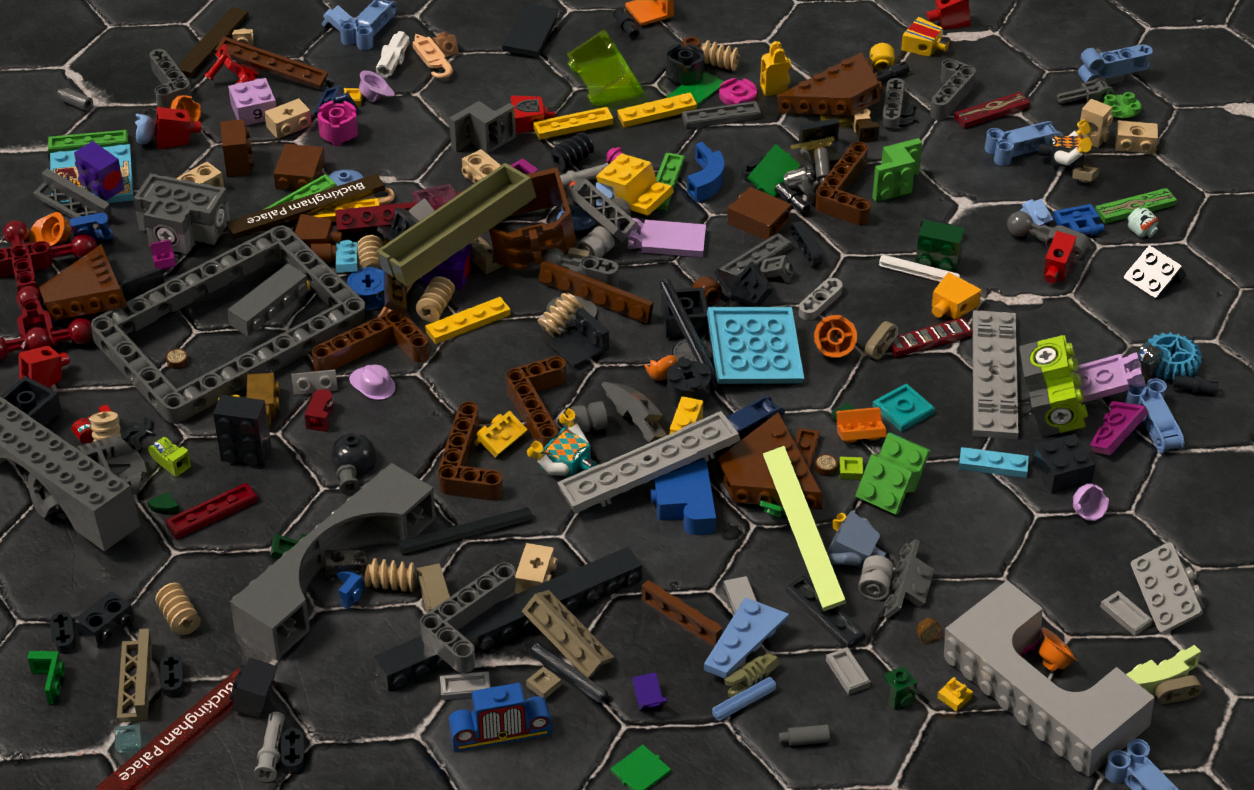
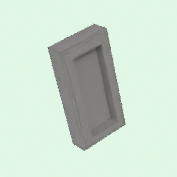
(1126, 613)
(848, 671)
(462, 685)

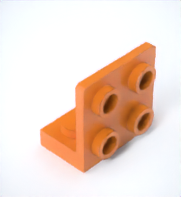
(650, 10)

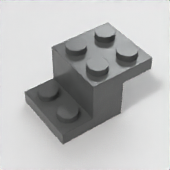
(482, 127)

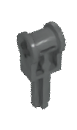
(1089, 90)

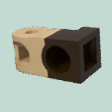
(864, 127)

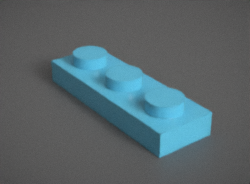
(346, 256)
(993, 462)

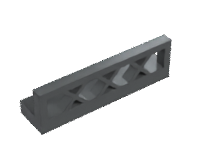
(72, 192)
(595, 212)

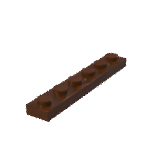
(274, 63)
(596, 291)

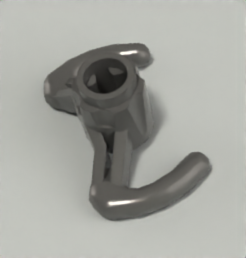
(802, 177)

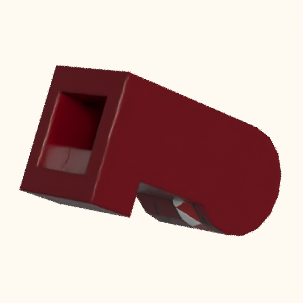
(318, 411)

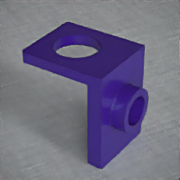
(648, 691)

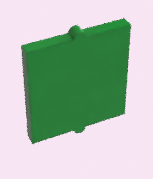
(640, 769)

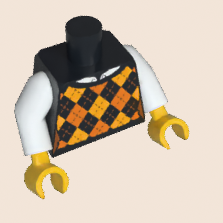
(1069, 149)

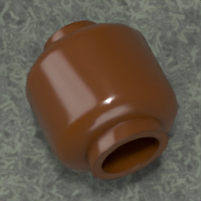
(711, 288)

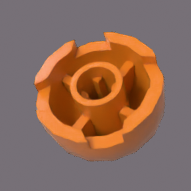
(831, 328)

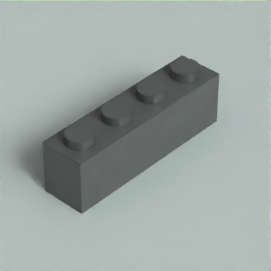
(267, 300)

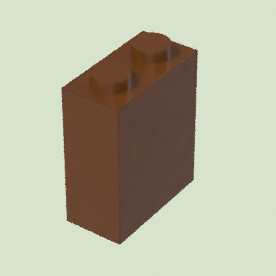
(298, 166)
(759, 213)

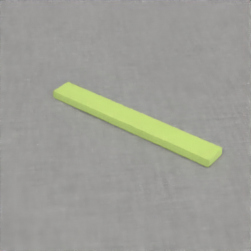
(804, 529)

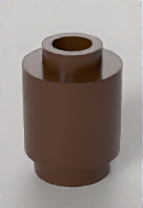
(325, 251)

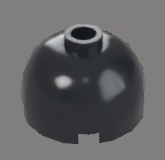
(354, 450)

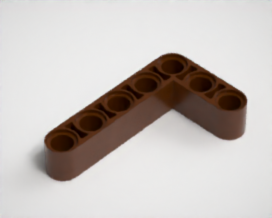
(832, 194)
(370, 337)
(522, 388)
(453, 474)

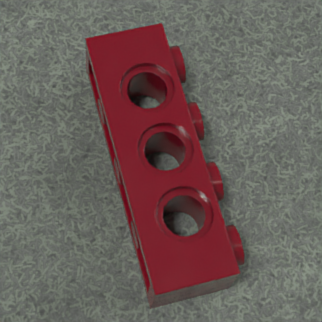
(367, 218)

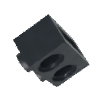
(104, 619)

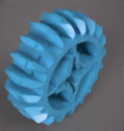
(1179, 356)

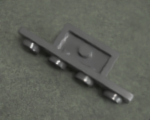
(910, 581)

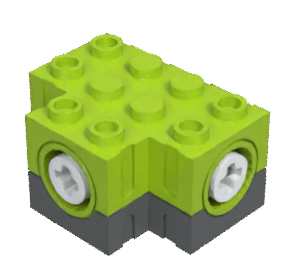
(1054, 385)

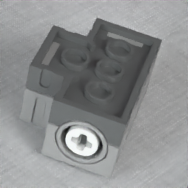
(181, 211)

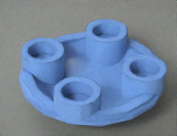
(580, 218)

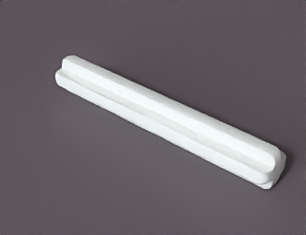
(913, 268)

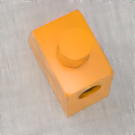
(954, 297)

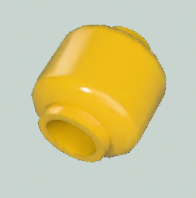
(881, 56)

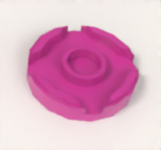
(737, 91)

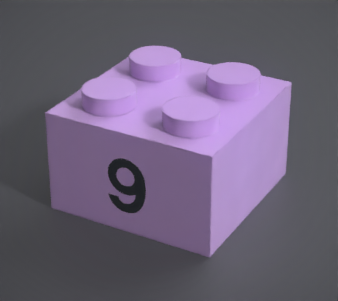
(251, 100)

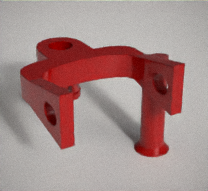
(244, 72)

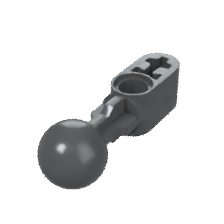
(1021, 224)
(590, 266)

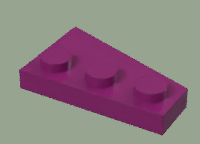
(1117, 426)

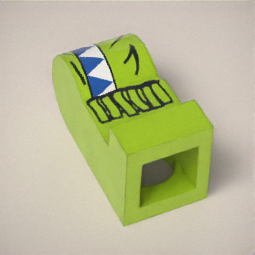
(168, 455)

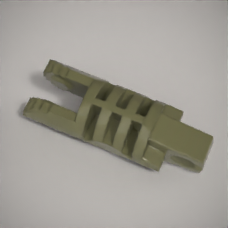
(751, 673)

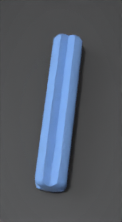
(744, 698)

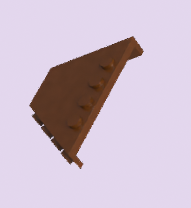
(836, 91)
(83, 288)
(747, 473)

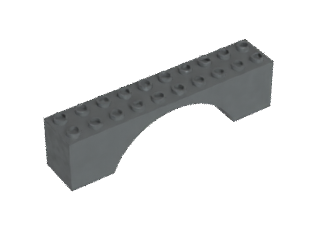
(89, 494)
(385, 511)

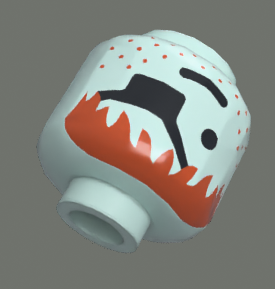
(1143, 222)

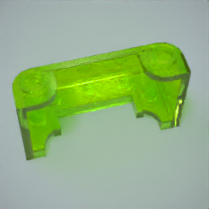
(604, 70)

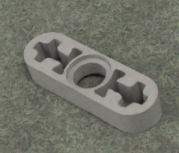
(812, 308)

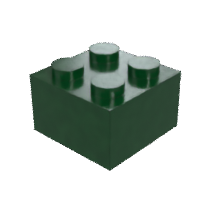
(940, 245)

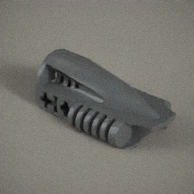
(110, 453)

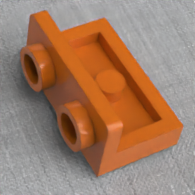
(860, 424)

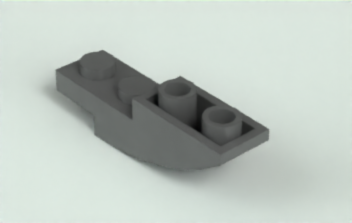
(636, 405)

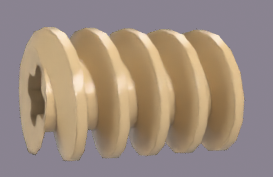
(720, 57)
(367, 253)
(435, 299)
(560, 314)
(105, 425)
(392, 575)
(177, 609)

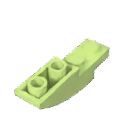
(1150, 674)

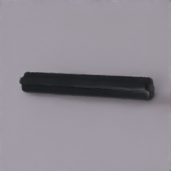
(569, 673)

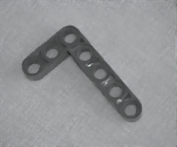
(442, 623)

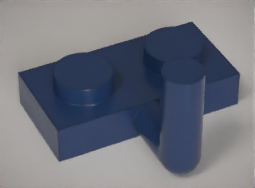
(335, 94)

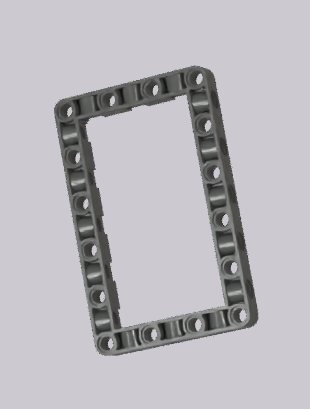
(180, 404)

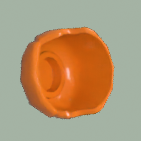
(186, 103)
(659, 369)

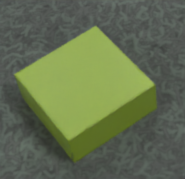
(851, 468)

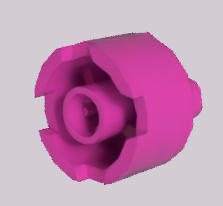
(337, 122)

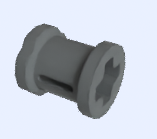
(347, 476)

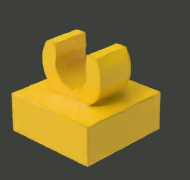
(955, 694)

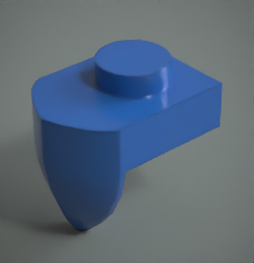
(351, 589)

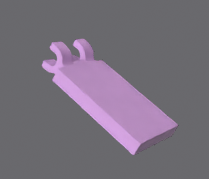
(668, 238)
(1110, 376)

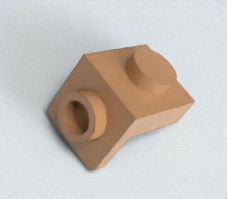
(446, 43)

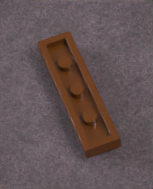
(681, 613)

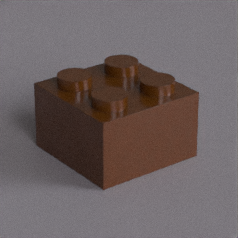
(236, 147)

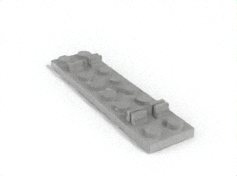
(994, 395)
(648, 462)

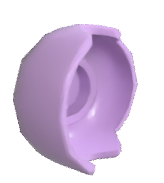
(1090, 502)

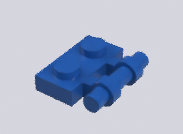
(1079, 216)

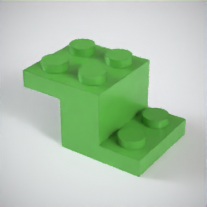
(897, 170)
(892, 473)

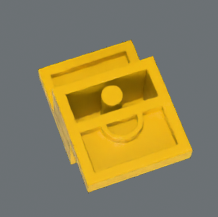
(635, 183)

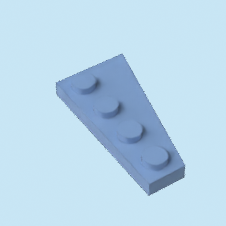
(743, 635)

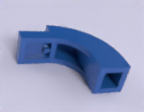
(710, 179)

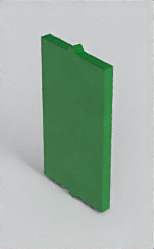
(701, 89)
(772, 170)

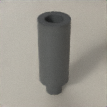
(75, 99)
(821, 163)
(805, 735)

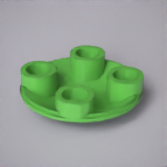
(1123, 105)

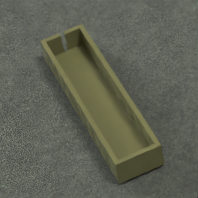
(456, 224)

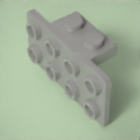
(1168, 587)

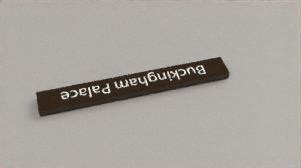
(306, 205)

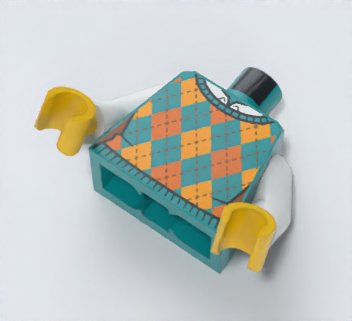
(566, 452)

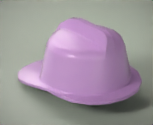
(374, 86)
(373, 382)

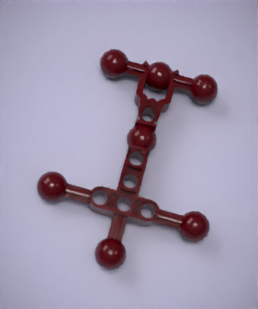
(22, 262)

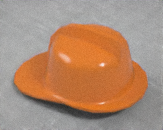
(51, 229)
(1055, 652)

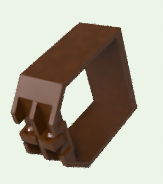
(528, 243)

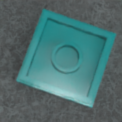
(904, 407)

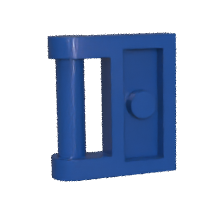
(85, 224)

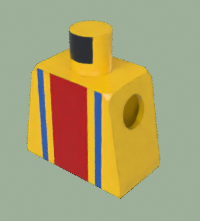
(923, 38)

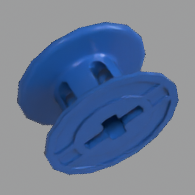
(368, 285)

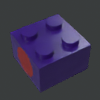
(99, 171)
(454, 268)

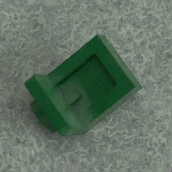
(281, 544)
(902, 687)

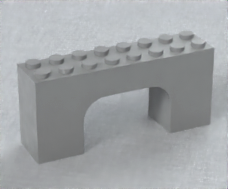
(1075, 724)

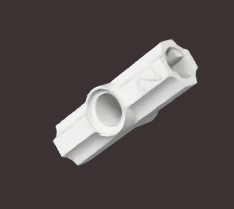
(392, 54)

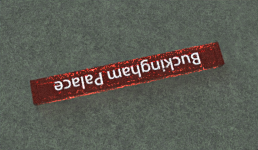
(172, 738)

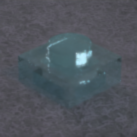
(128, 738)

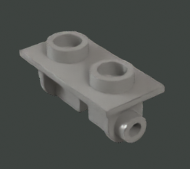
(312, 381)

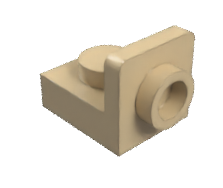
(244, 35)

